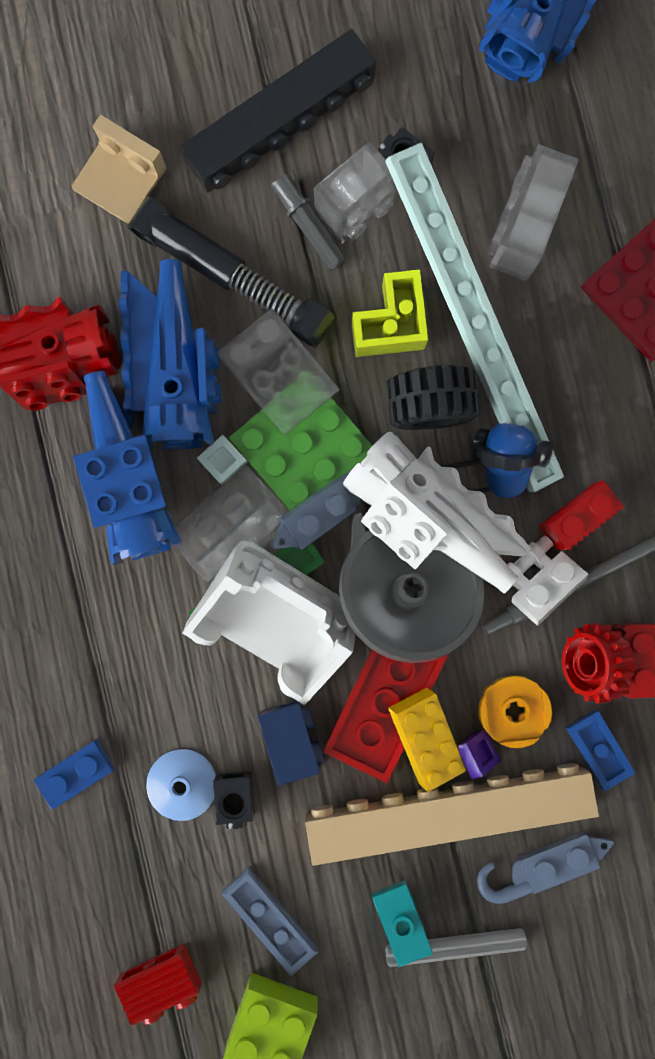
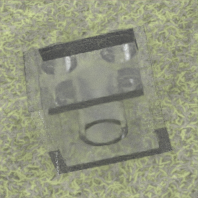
(355, 194)

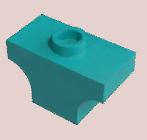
(402, 923)

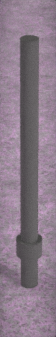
(515, 616)

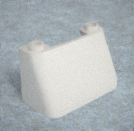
(276, 617)

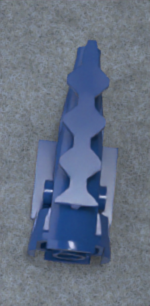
(526, 31)
(167, 363)
(122, 480)

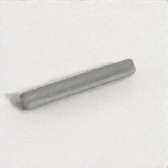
(469, 946)

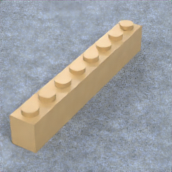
(450, 814)

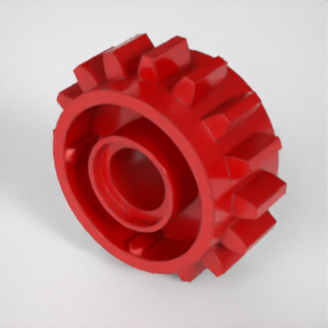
(598, 663)

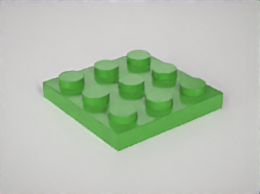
(307, 456)

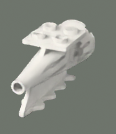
(428, 509)

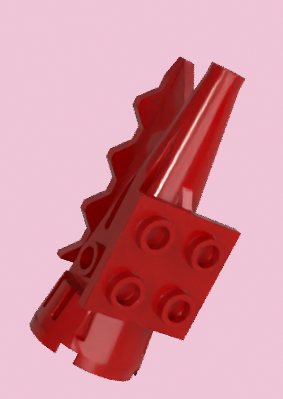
(51, 351)

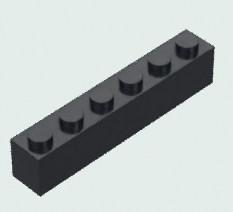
(280, 111)

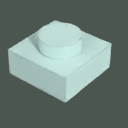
(222, 460)

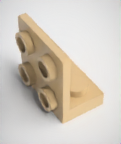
(119, 171)

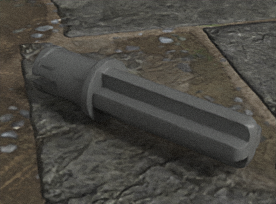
(308, 222)

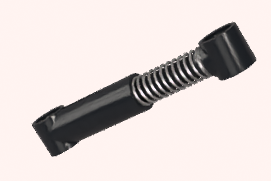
(161, 228)

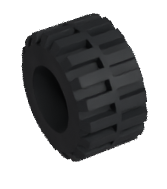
(432, 397)

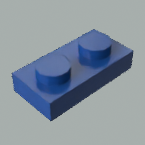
(600, 750)
(74, 774)

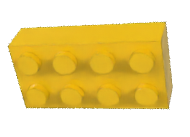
(427, 739)

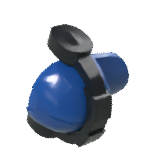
(510, 456)

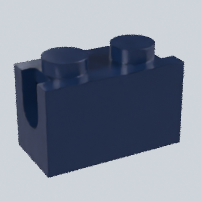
(290, 742)

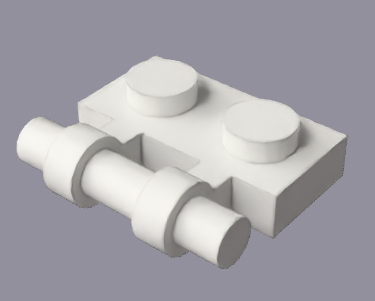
(550, 586)

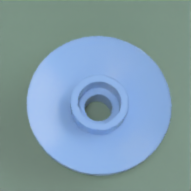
(188, 768)

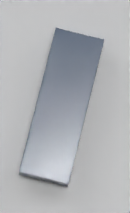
(270, 921)

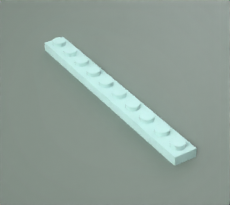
(467, 299)

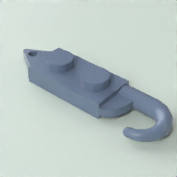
(316, 515)
(547, 867)

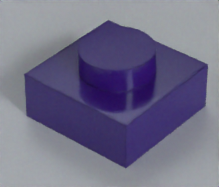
(478, 753)

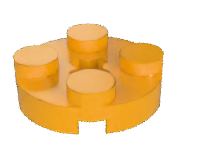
(530, 724)

